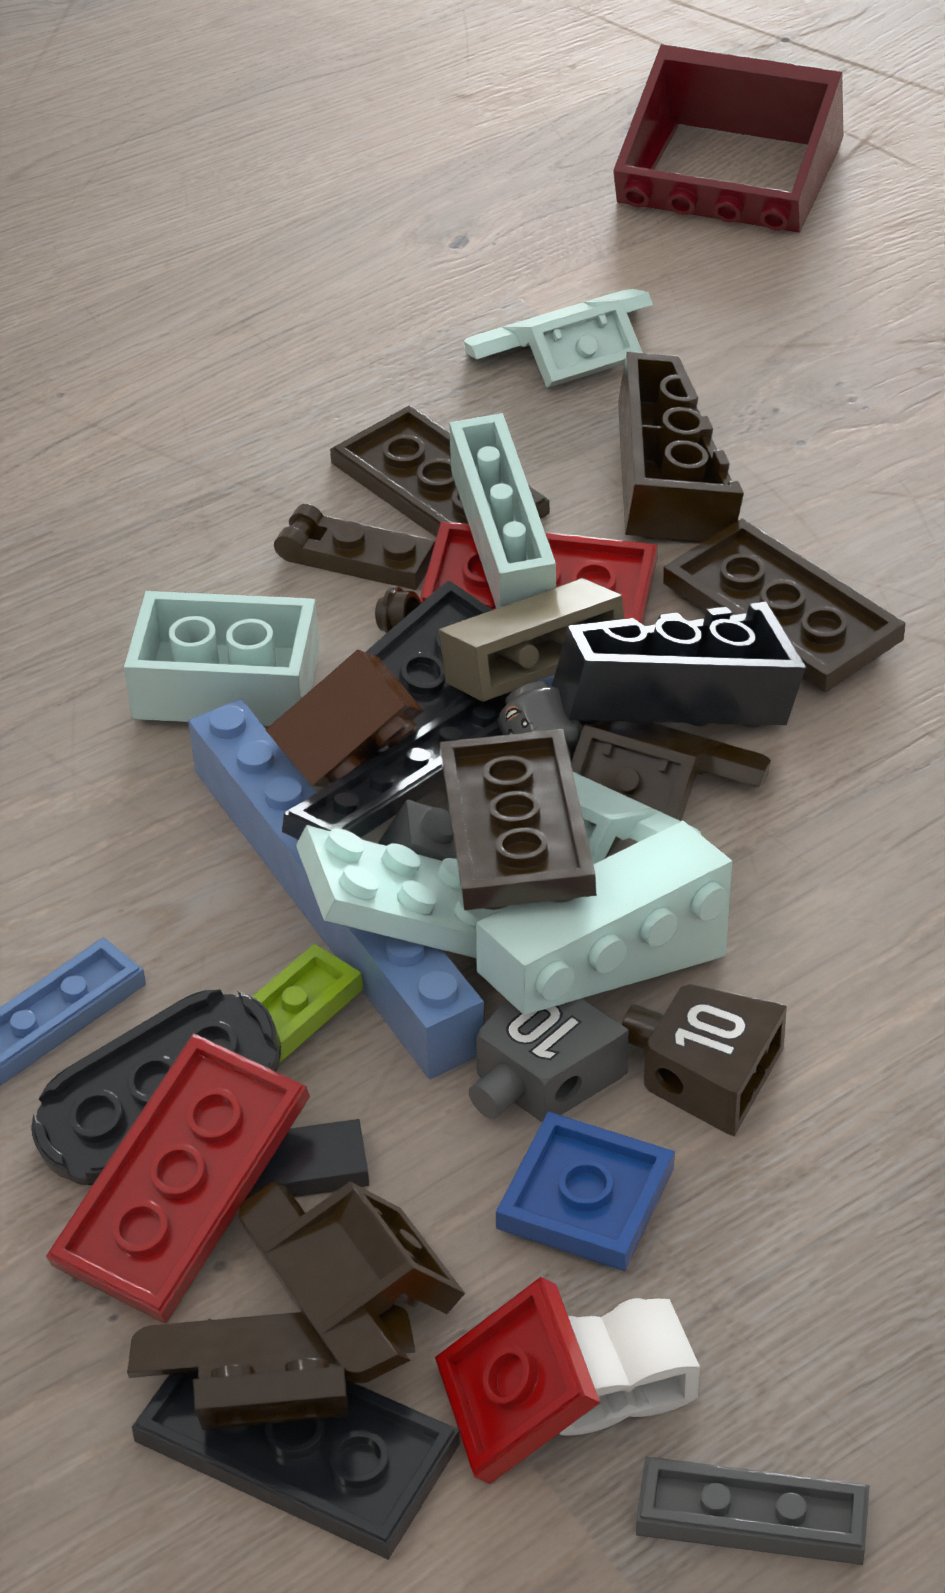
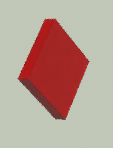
(516, 1380)

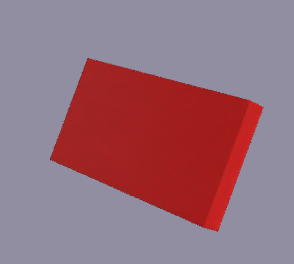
(610, 563)
(178, 1178)

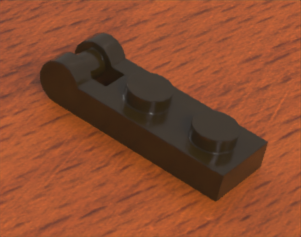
(354, 548)

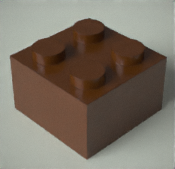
(345, 719)

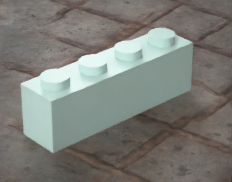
(500, 510)

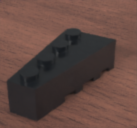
(681, 670)

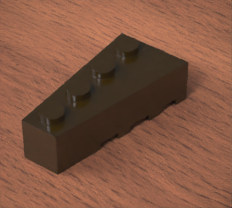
(669, 463)

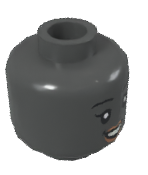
(537, 709)

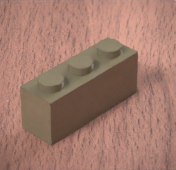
(522, 639)

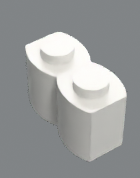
(635, 1362)

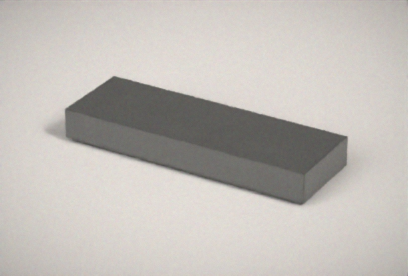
(753, 1510)

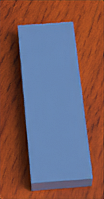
(64, 1004)

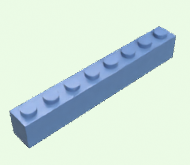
(406, 982)

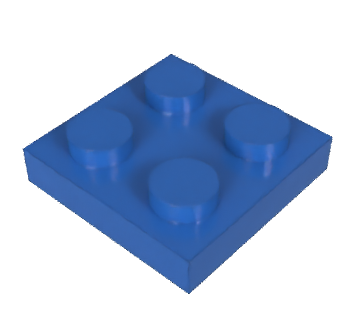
(585, 1190)

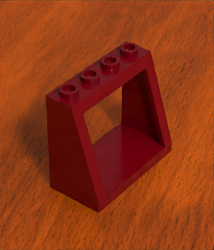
(738, 98)

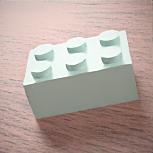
(217, 649)

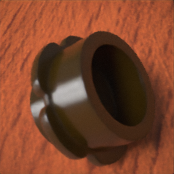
(394, 607)

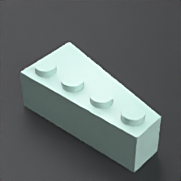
(652, 915)

